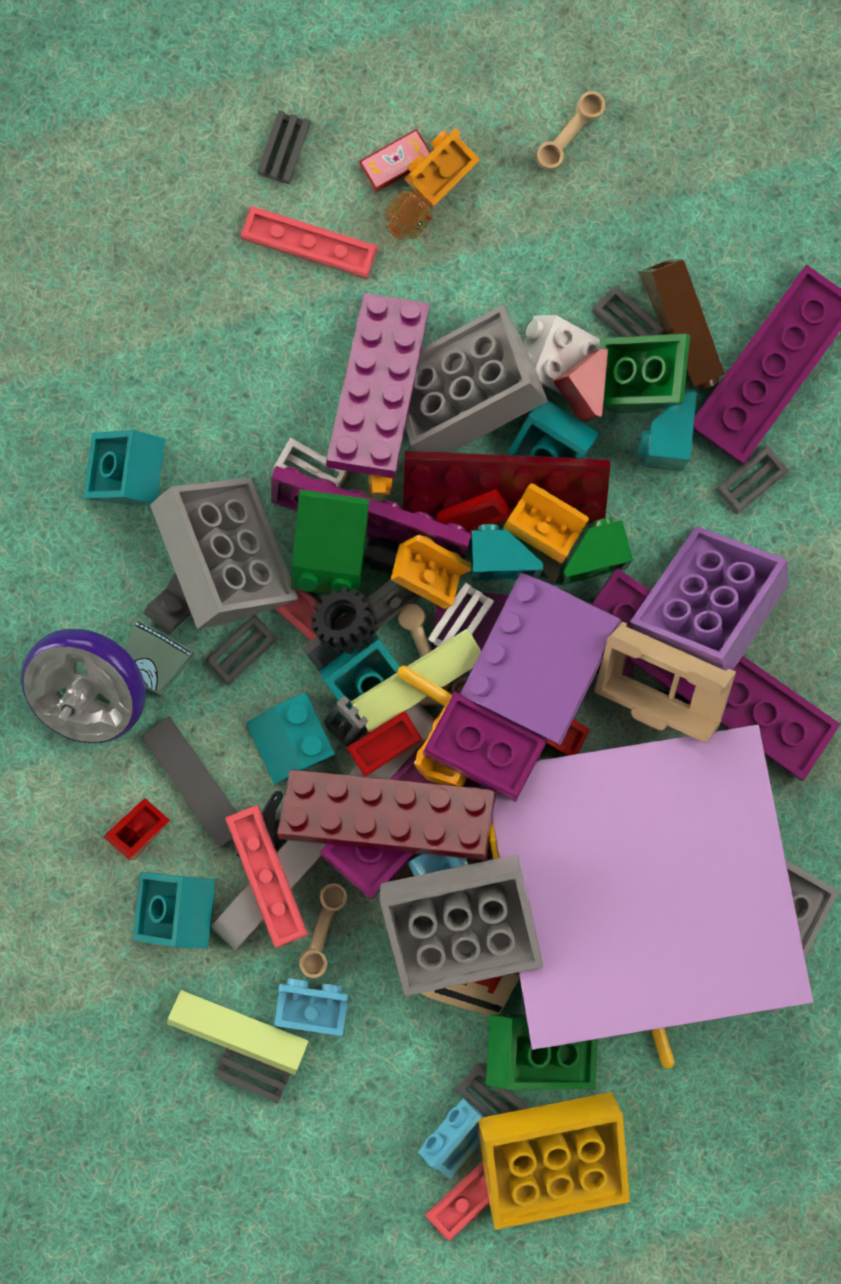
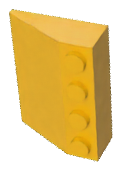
(554, 1160)

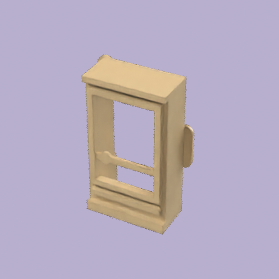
(657, 708)

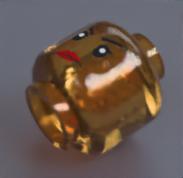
(408, 214)

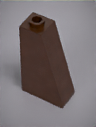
(681, 313)

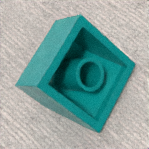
(553, 433)
(669, 437)
(124, 467)
(500, 555)
(359, 672)
(290, 737)
(174, 910)

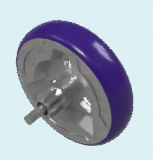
(106, 670)

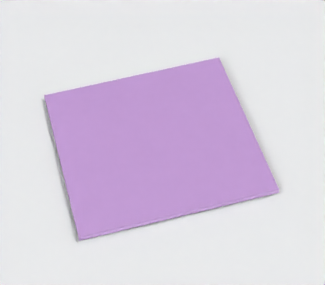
(653, 888)

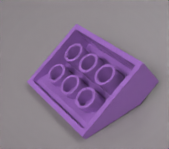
(713, 598)
(540, 658)

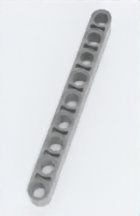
(299, 857)

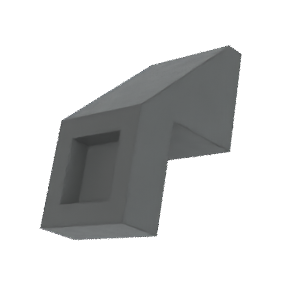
(169, 607)

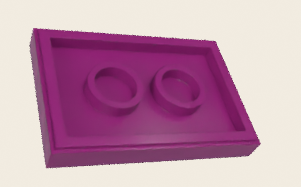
(484, 747)

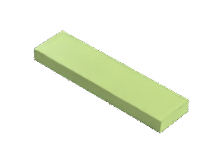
(437, 666)
(237, 1032)

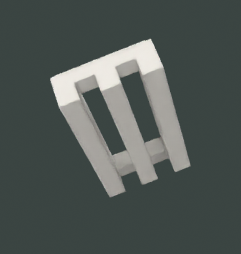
(285, 455)
(476, 596)

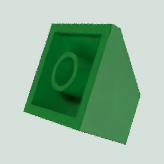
(599, 552)

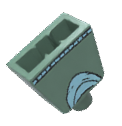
(157, 656)

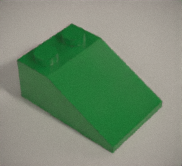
(645, 372)
(329, 542)
(518, 1067)

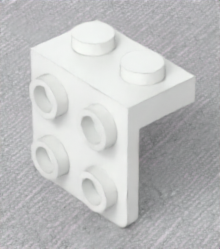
(556, 347)

